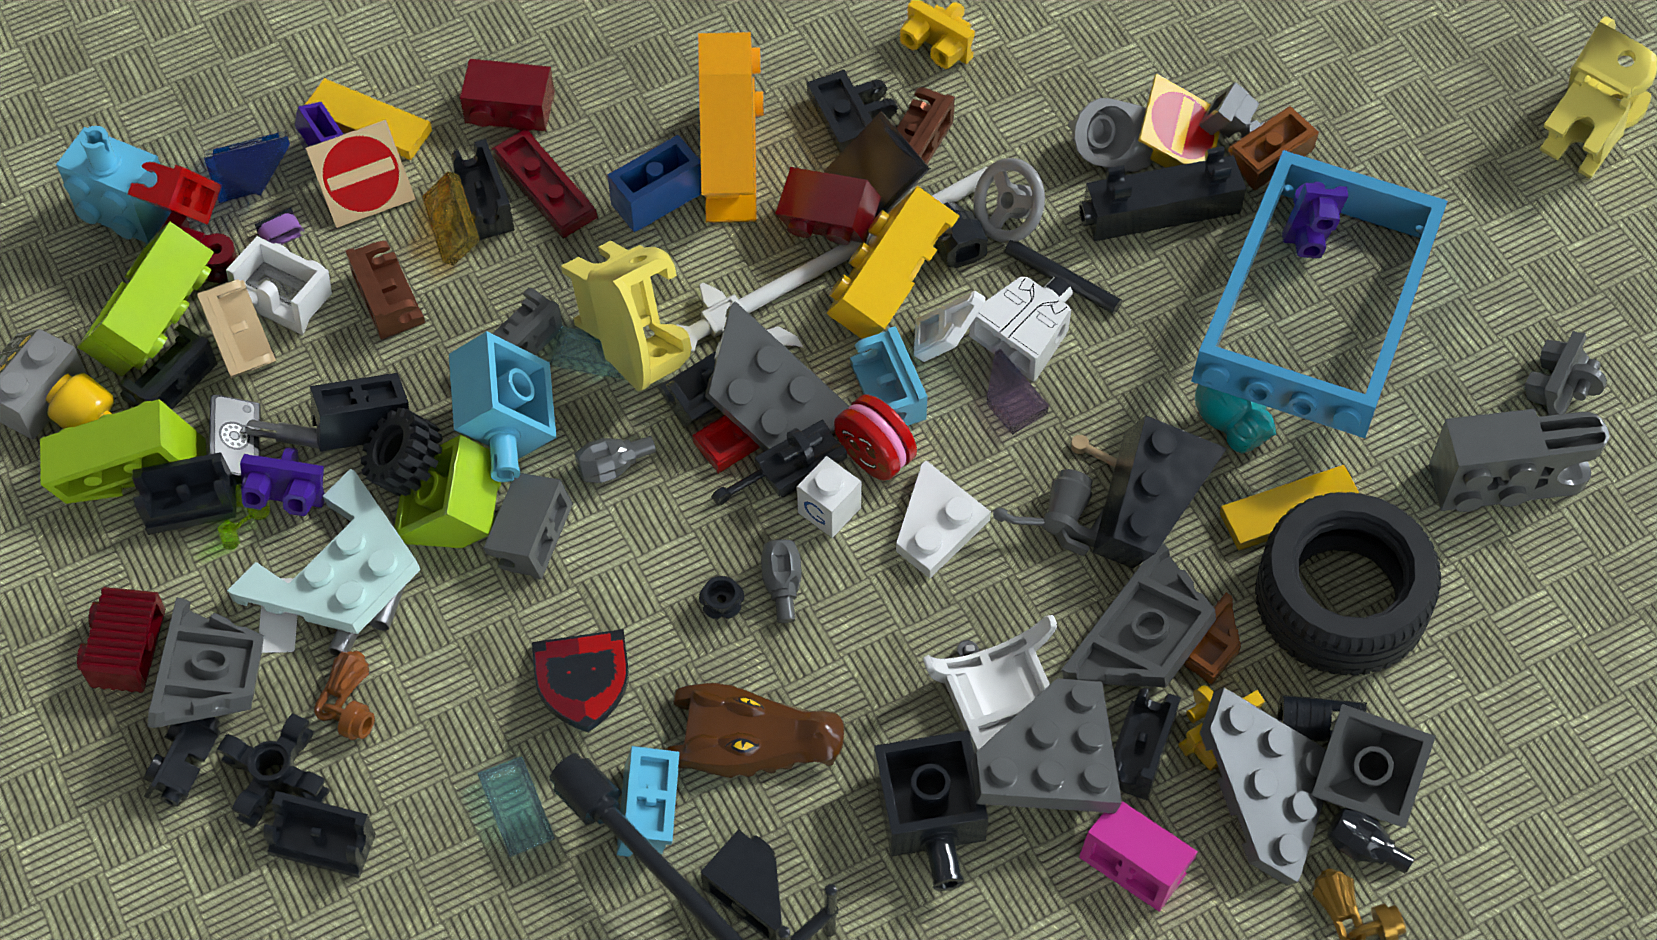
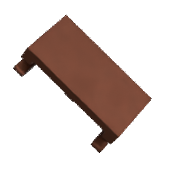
(927, 124)
(384, 289)

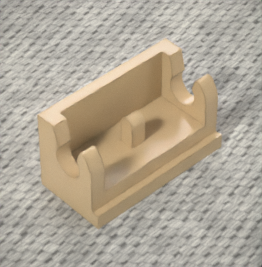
(236, 328)

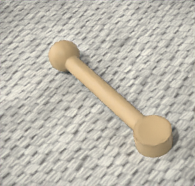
(1081, 445)

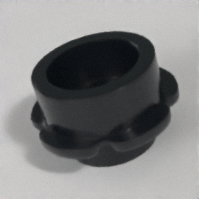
(721, 587)

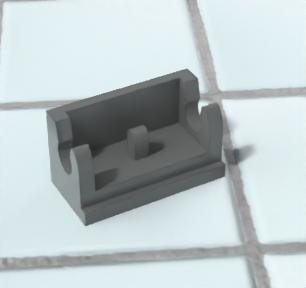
(532, 323)
(529, 524)

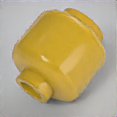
(78, 401)

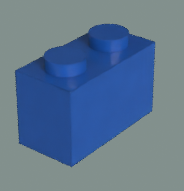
(655, 183)

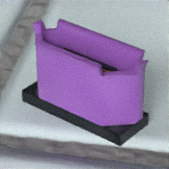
(279, 227)

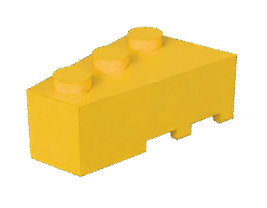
(889, 263)

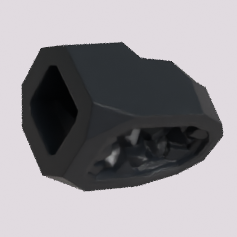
(964, 241)

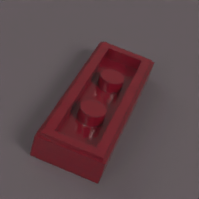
(544, 183)

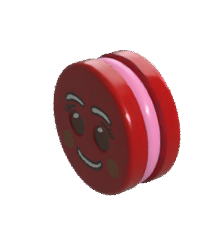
(875, 437)

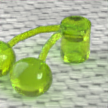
(228, 530)

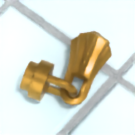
(1337, 896)

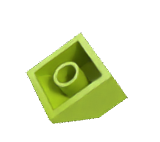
(455, 501)

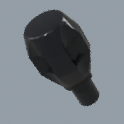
(1366, 840)

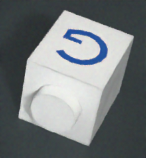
(829, 496)

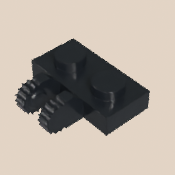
(847, 107)

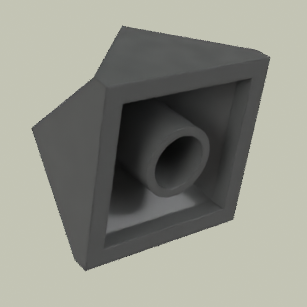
(1373, 766)

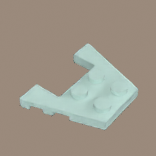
(349, 577)

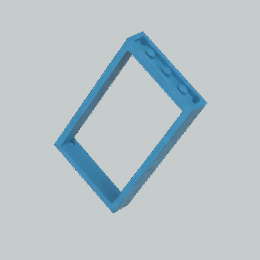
(1292, 391)

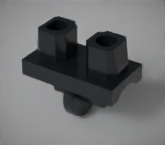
(797, 456)

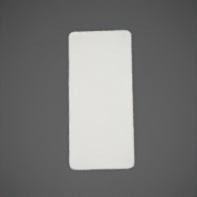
(278, 630)

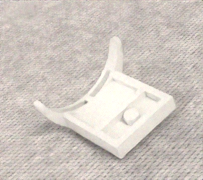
(995, 682)

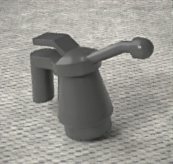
(1067, 501)

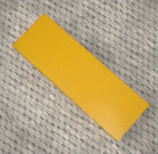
(355, 111)
(1255, 516)

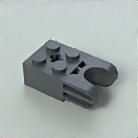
(1514, 457)

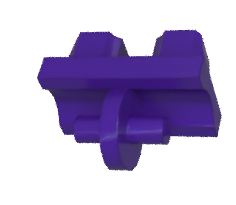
(1313, 218)
(282, 480)

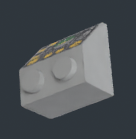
(27, 374)

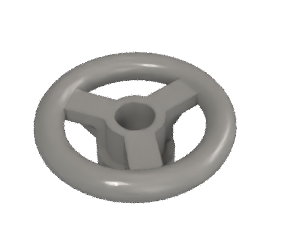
(1012, 201)

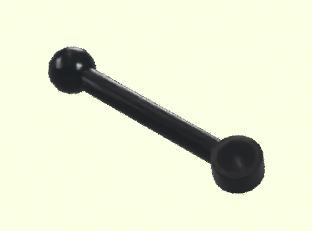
(723, 494)

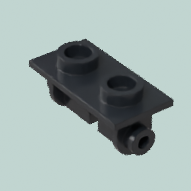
(172, 773)

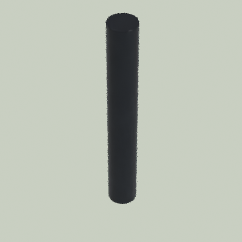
(1051, 269)

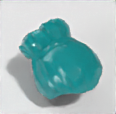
(1243, 421)

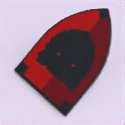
(582, 676)

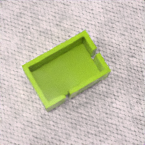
(141, 312)

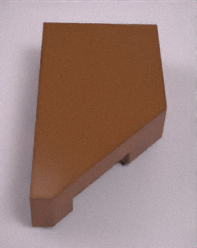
(1218, 645)

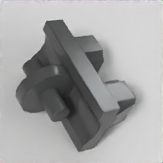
(1572, 376)

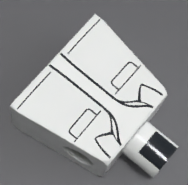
(1025, 322)

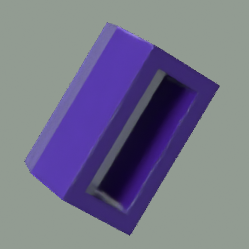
(315, 124)

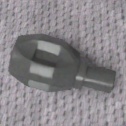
(610, 457)
(782, 576)

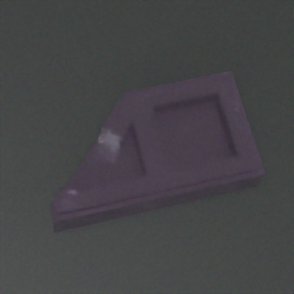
(1013, 396)

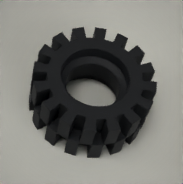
(401, 452)

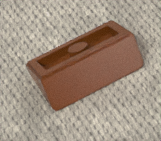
(1262, 148)

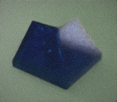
(246, 165)

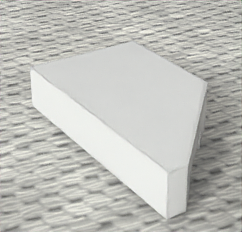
(945, 326)

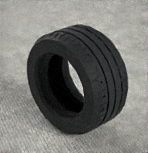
(1373, 531)

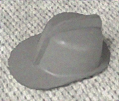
(1109, 133)

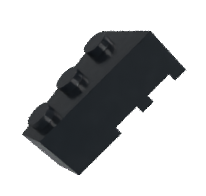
(1151, 488)

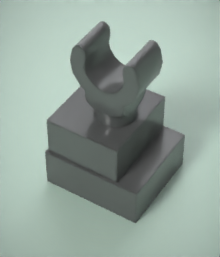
(1231, 112)

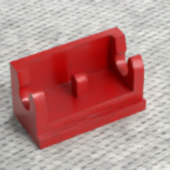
(179, 192)

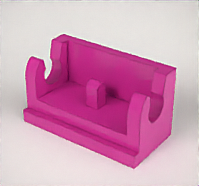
(1137, 855)

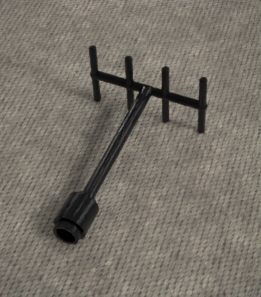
(595, 799)

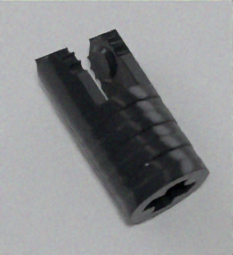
(1312, 715)

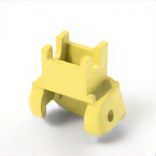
(1591, 107)
(619, 301)

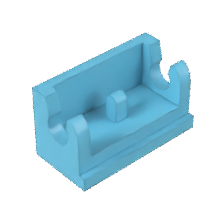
(890, 375)
(650, 795)

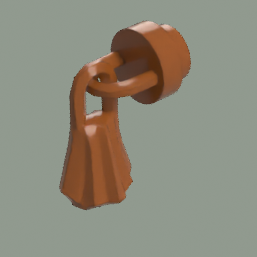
(345, 675)

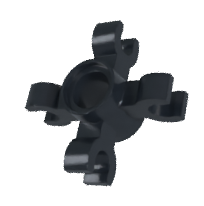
(256, 760)

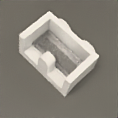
(281, 283)

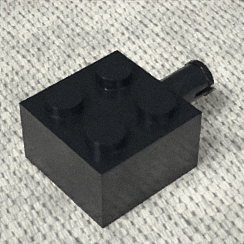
(930, 801)

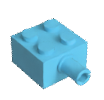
(98, 178)
(502, 400)

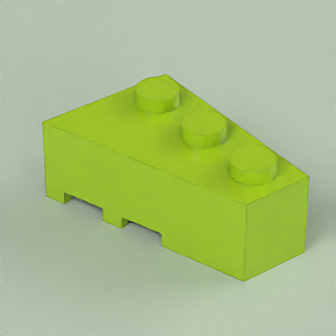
(100, 455)

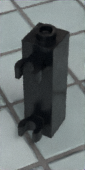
(1163, 196)

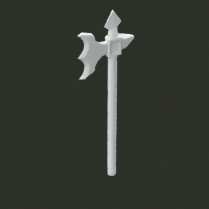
(716, 303)

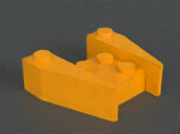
(728, 124)

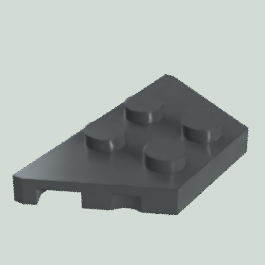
(765, 384)
(1145, 629)
(204, 668)

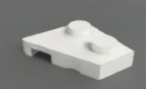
(938, 521)

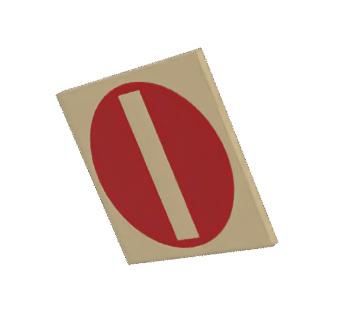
(360, 173)

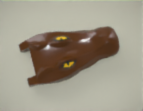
(743, 733)

